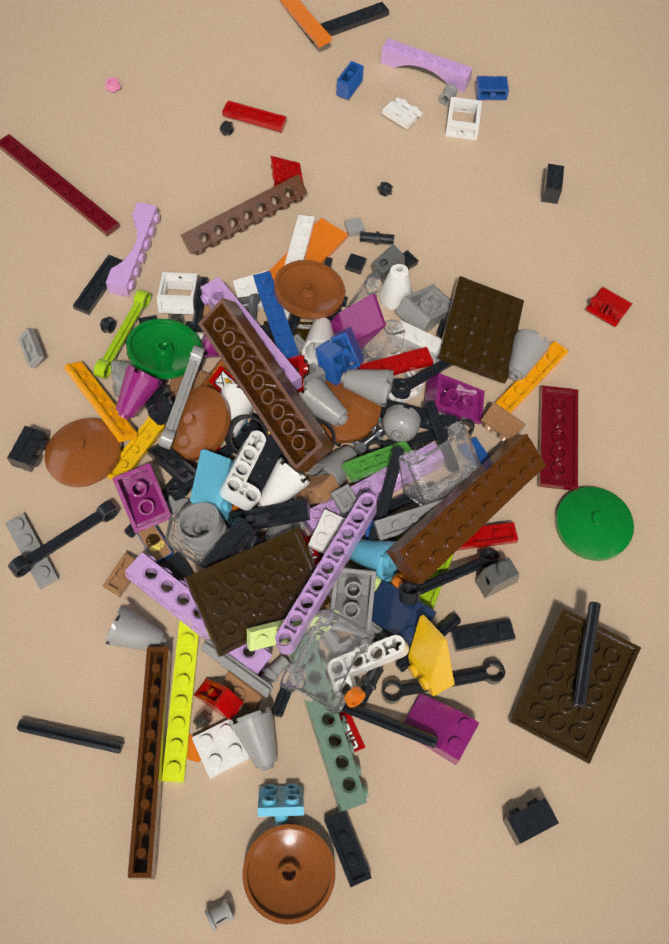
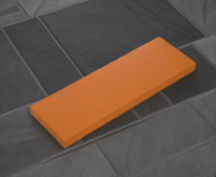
(323, 243)

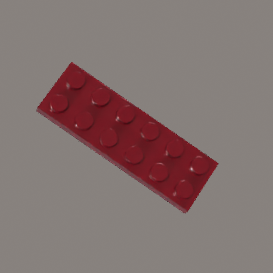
(558, 438)

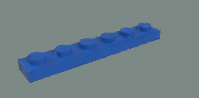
(275, 315)

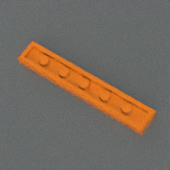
(307, 22)

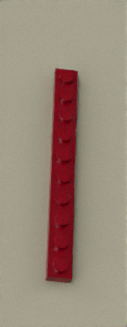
(58, 185)

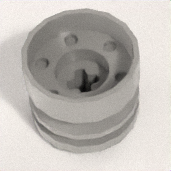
(201, 527)

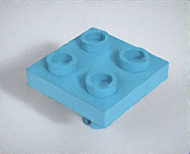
(280, 802)

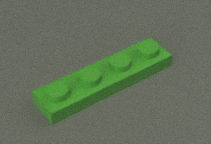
(371, 462)

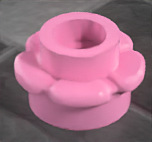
(112, 84)

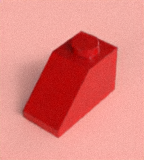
(219, 698)

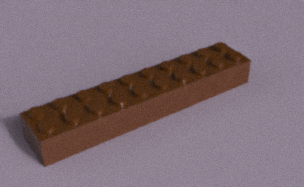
(266, 386)
(466, 509)

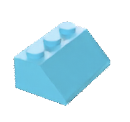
(208, 480)

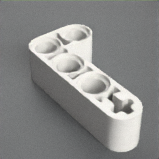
(244, 466)
(370, 662)

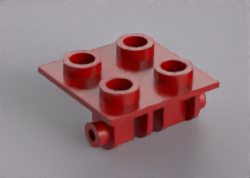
(284, 169)
(608, 306)

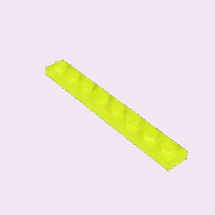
(181, 705)

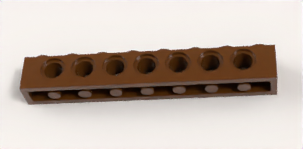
(192, 237)

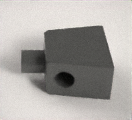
(383, 264)
(500, 576)

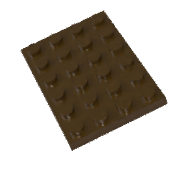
(480, 329)
(252, 589)
(547, 701)

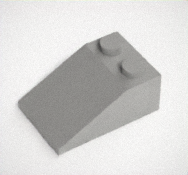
(424, 308)
(354, 595)

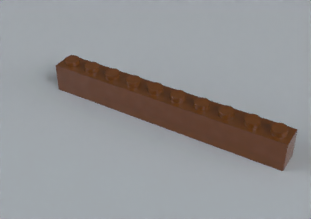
(150, 765)

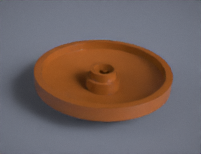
(309, 289)
(361, 413)
(202, 423)
(82, 453)
(288, 874)

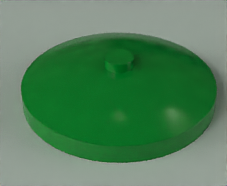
(161, 347)
(594, 523)

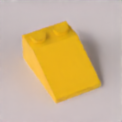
(430, 658)

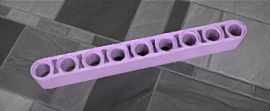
(326, 580)

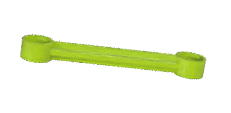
(103, 366)

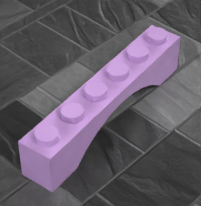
(400, 54)
(123, 276)

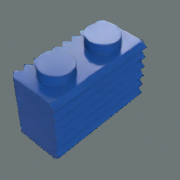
(349, 80)
(491, 88)
(352, 352)
(332, 361)

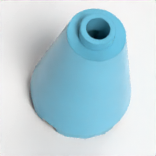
(373, 557)

